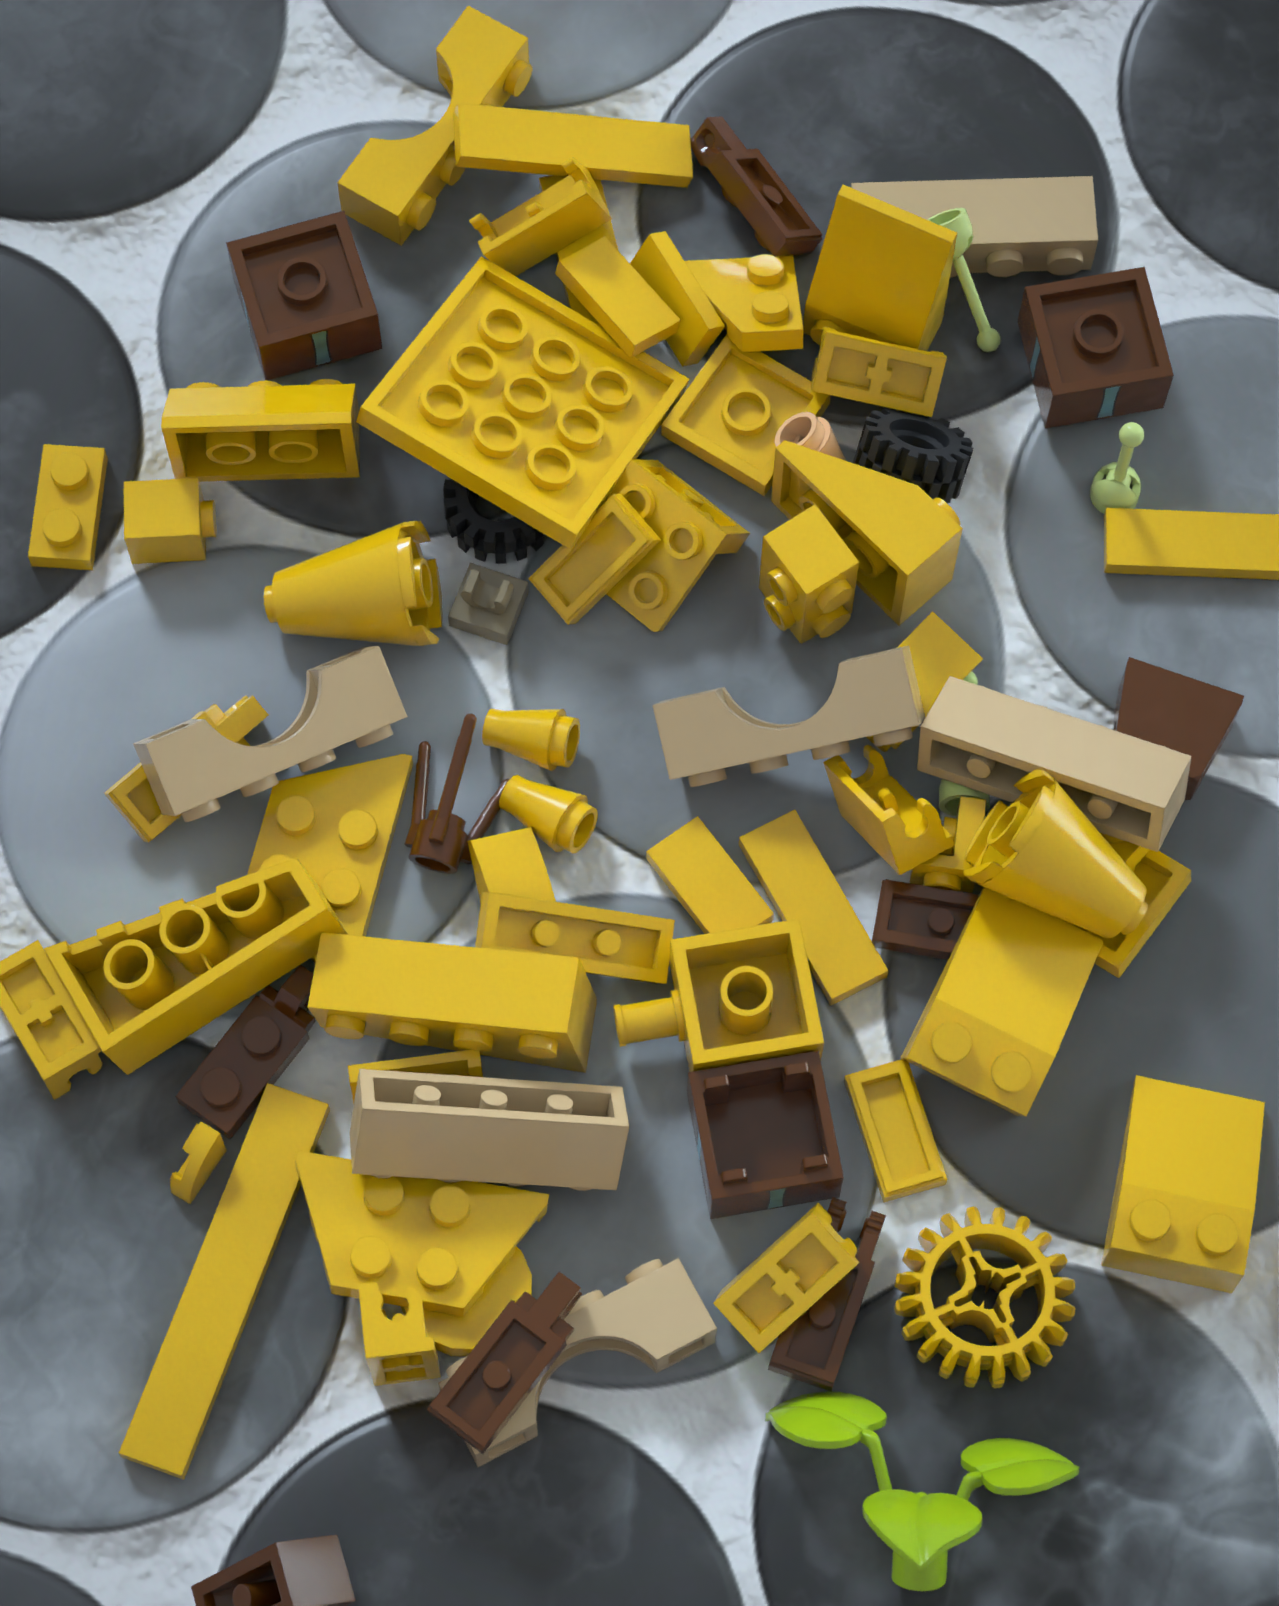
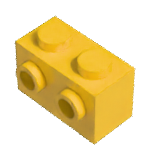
(807, 576)

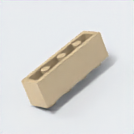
(1013, 220)
(996, 739)
(488, 1130)

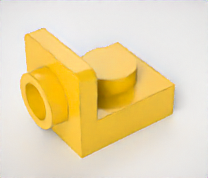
(947, 868)

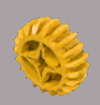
(994, 1322)

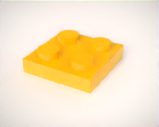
(736, 410)

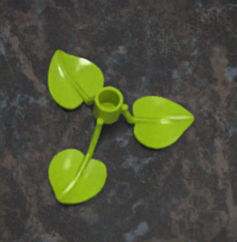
(919, 1525)

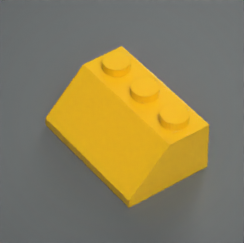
(263, 431)

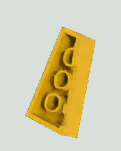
(455, 998)

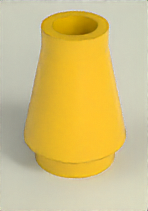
(537, 736)
(554, 814)

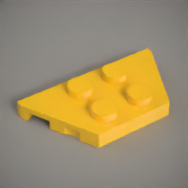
(338, 830)
(413, 1232)

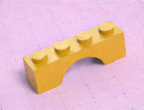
(397, 181)

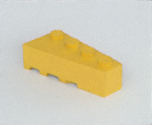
(192, 961)

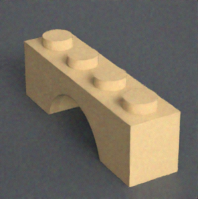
(342, 703)
(712, 732)
(650, 1318)

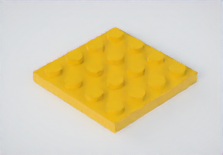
(522, 402)

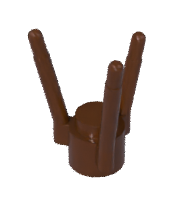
(440, 839)

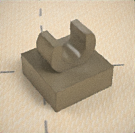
(488, 603)

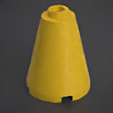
(362, 591)
(1055, 861)

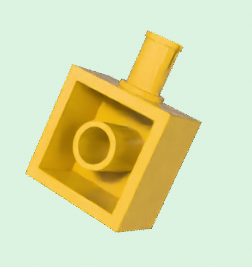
(733, 998)

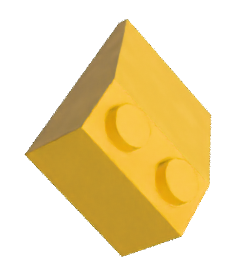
(880, 273)
(890, 525)
(1003, 1002)
(1185, 1185)

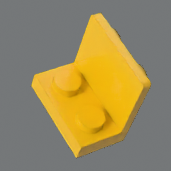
(690, 537)

